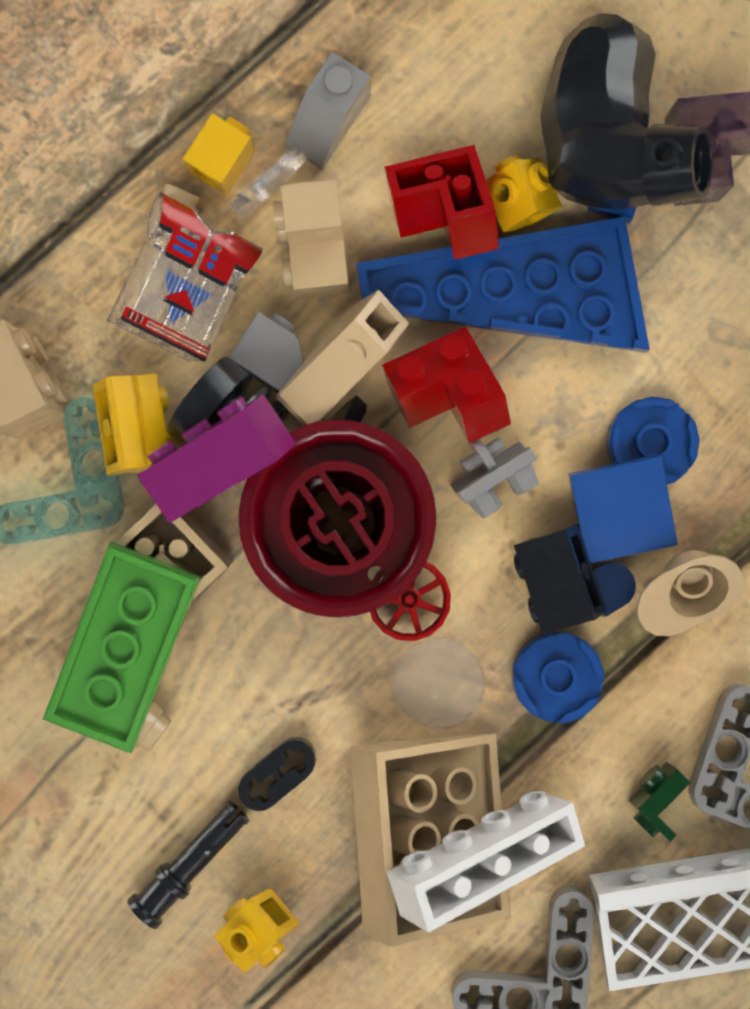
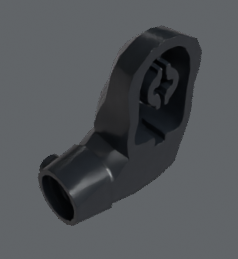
(599, 124)

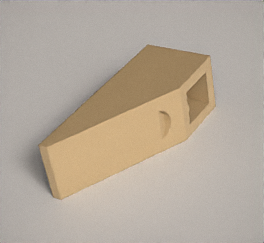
(342, 358)

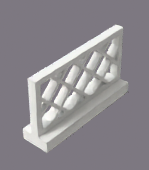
(673, 882)

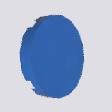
(654, 428)
(557, 677)

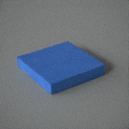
(623, 508)

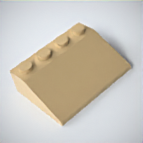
(406, 803)

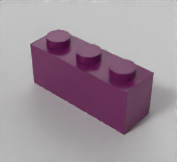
(215, 456)

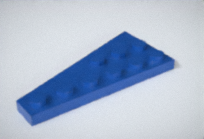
(542, 284)

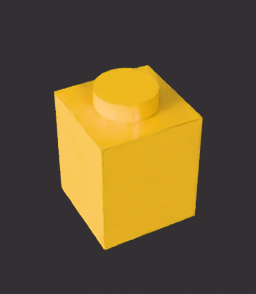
(220, 153)

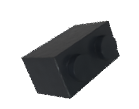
(559, 579)

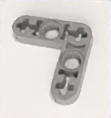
(734, 789)
(542, 988)

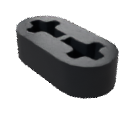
(284, 782)

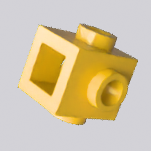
(522, 193)
(256, 930)

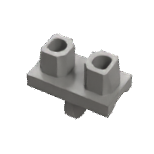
(511, 464)

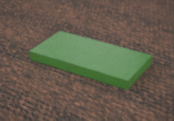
(121, 647)

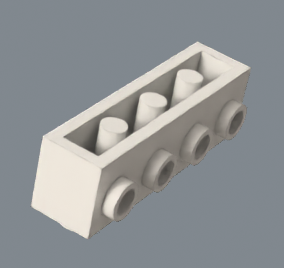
(485, 859)

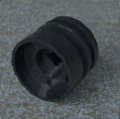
(211, 393)

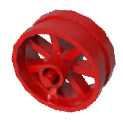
(410, 601)

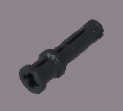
(174, 879)

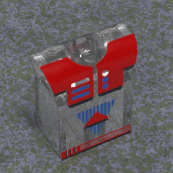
(182, 281)

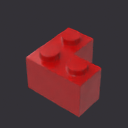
(446, 193)
(447, 377)

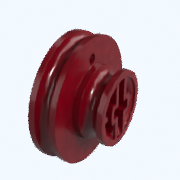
(328, 458)

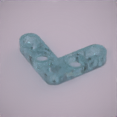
(86, 487)

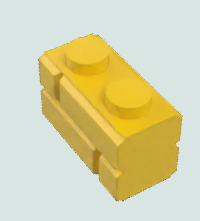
(130, 420)

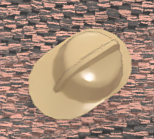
(689, 592)

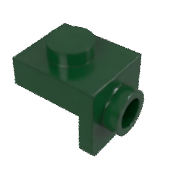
(657, 791)

